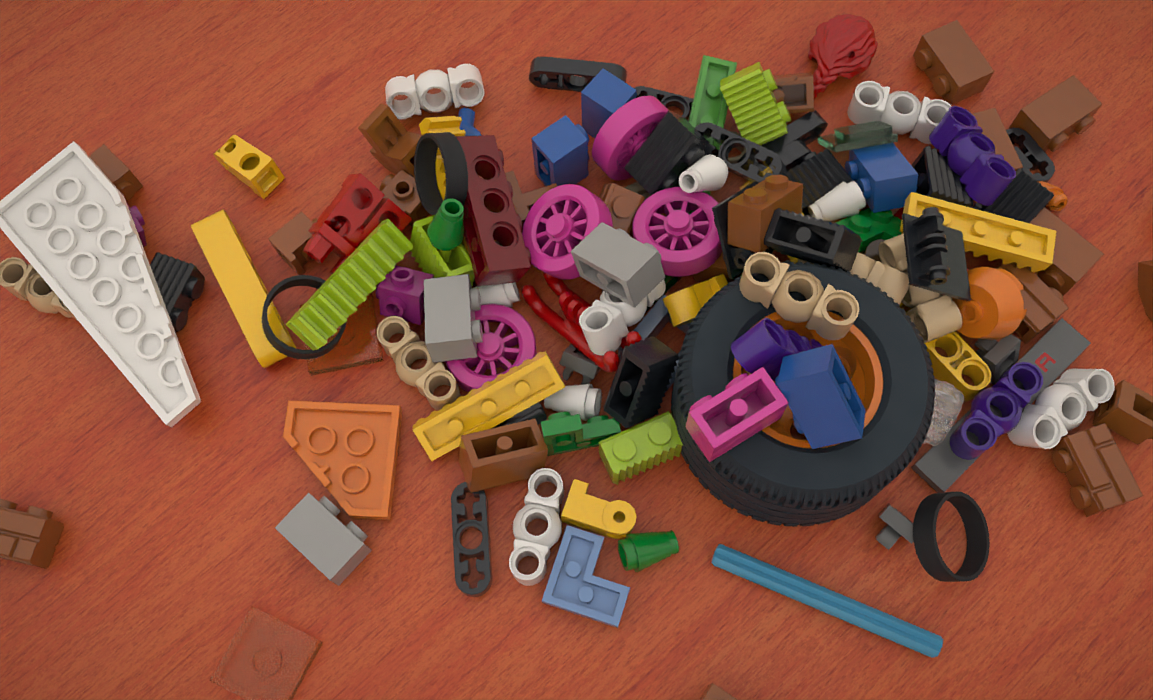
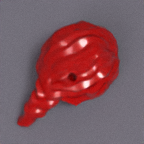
(841, 49)

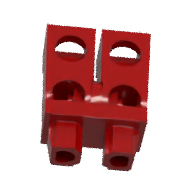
(351, 219)

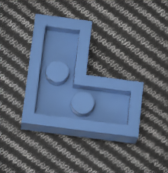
(574, 585)

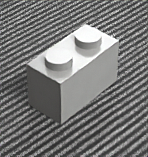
(618, 263)
(450, 318)
(324, 538)

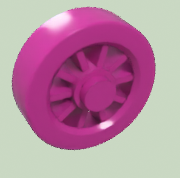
(625, 133)
(559, 224)
(683, 240)
(495, 348)

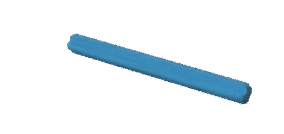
(828, 601)

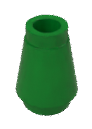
(447, 226)
(645, 549)

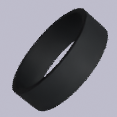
(425, 173)
(299, 280)
(976, 533)

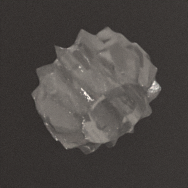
(945, 412)

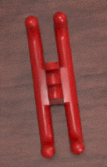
(570, 329)

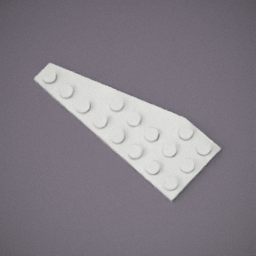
(89, 253)

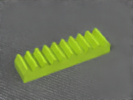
(349, 285)

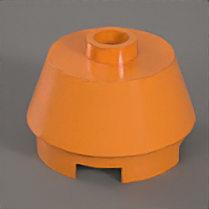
(994, 305)

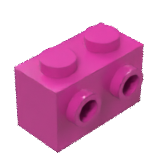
(735, 413)

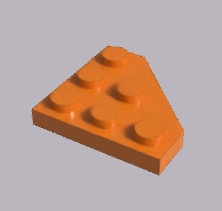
(349, 451)

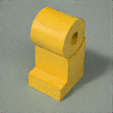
(250, 165)
(687, 302)
(597, 515)

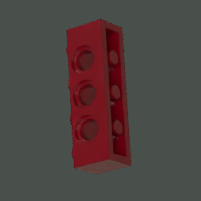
(489, 260)

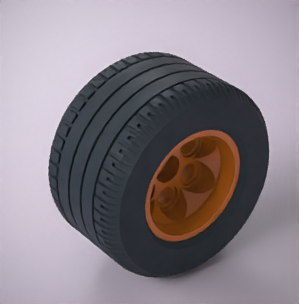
(783, 476)

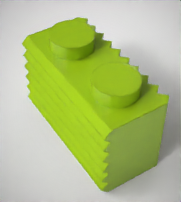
(754, 104)
(436, 261)
(640, 447)

